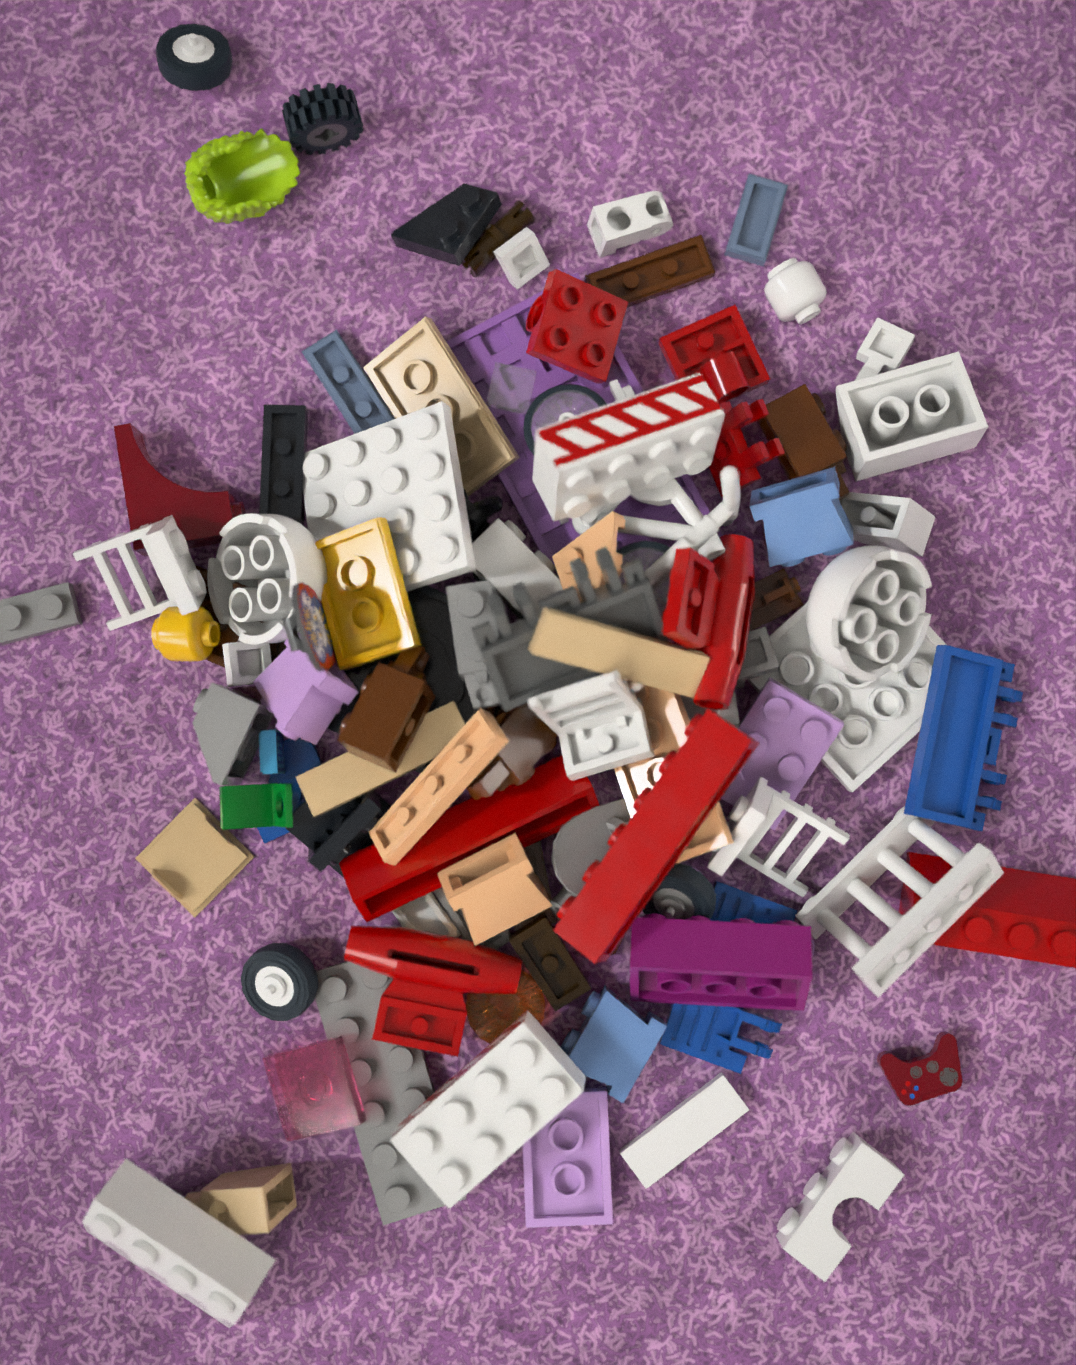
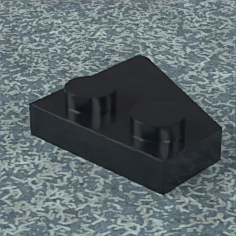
(450, 225)

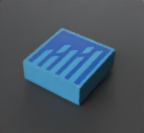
(271, 752)

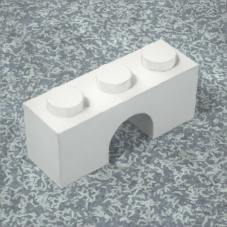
(854, 1172)

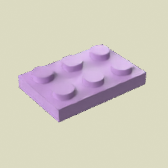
(791, 740)
(570, 1166)

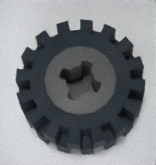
(322, 119)

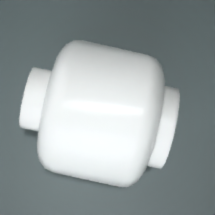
(795, 291)

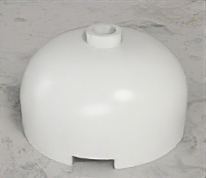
(269, 557)
(869, 611)

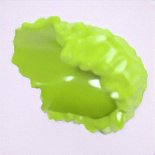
(241, 175)

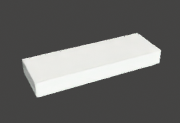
(683, 1130)

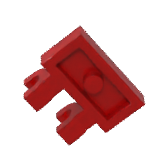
(733, 449)

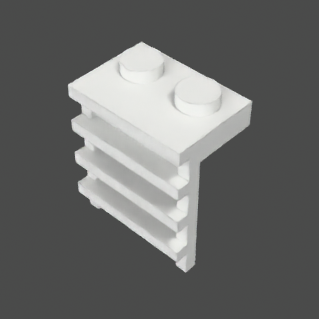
(171, 561)
(596, 724)
(750, 822)

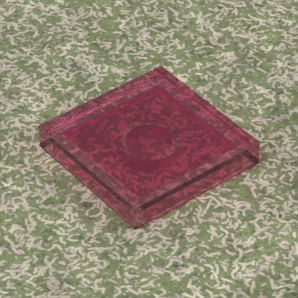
(314, 1089)

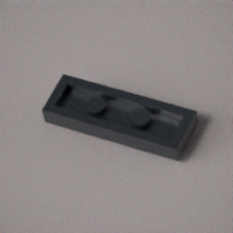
(282, 460)

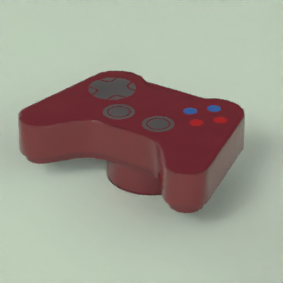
(924, 1075)

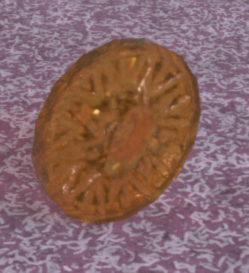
(488, 1011)

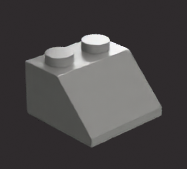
(228, 731)

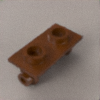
(774, 598)

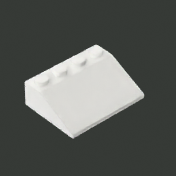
(177, 1243)

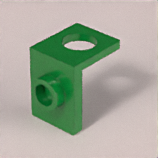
(256, 806)

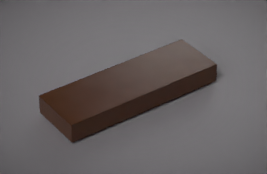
(656, 272)

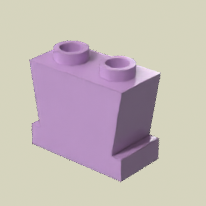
(302, 696)

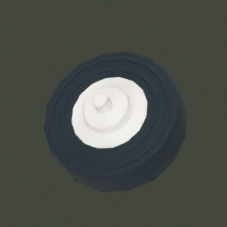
(194, 57)
(279, 981)

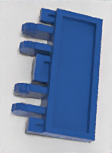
(959, 738)
(711, 1030)

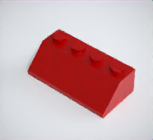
(1016, 917)

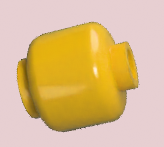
(185, 636)

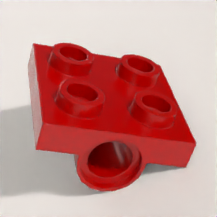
(575, 326)
(719, 351)

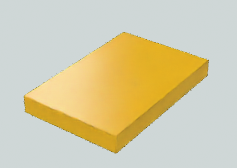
(365, 595)

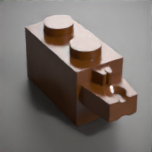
(805, 435)
(389, 710)
(528, 741)

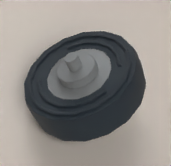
(683, 895)

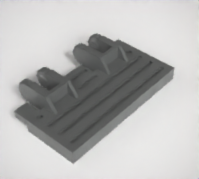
(522, 675)

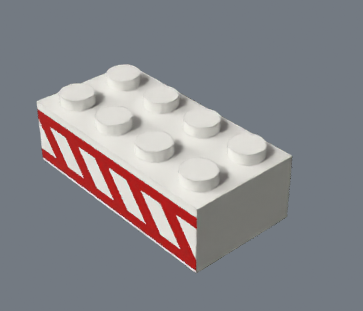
(626, 447)
(488, 1109)

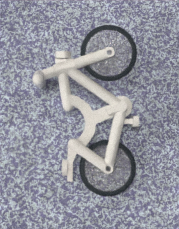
(656, 558)

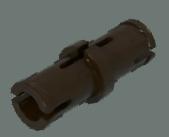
(496, 235)

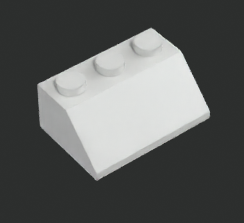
(909, 416)

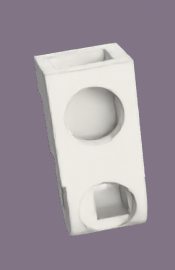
(628, 221)

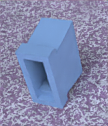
(802, 518)
(613, 1042)

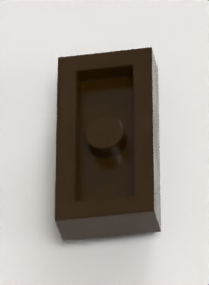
(549, 962)

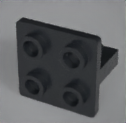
(339, 830)

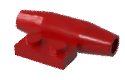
(712, 613)
(429, 974)

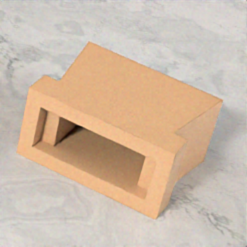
(494, 889)

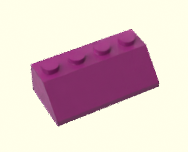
(720, 962)

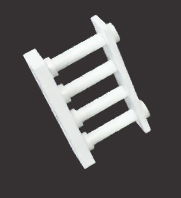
(921, 926)

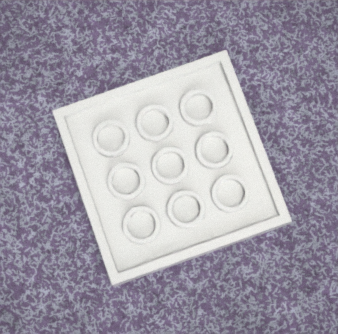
(402, 474)
(875, 714)

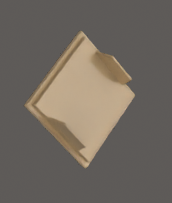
(194, 857)

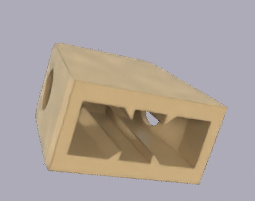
(249, 1199)

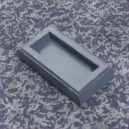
(756, 220)

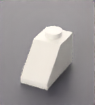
(888, 521)

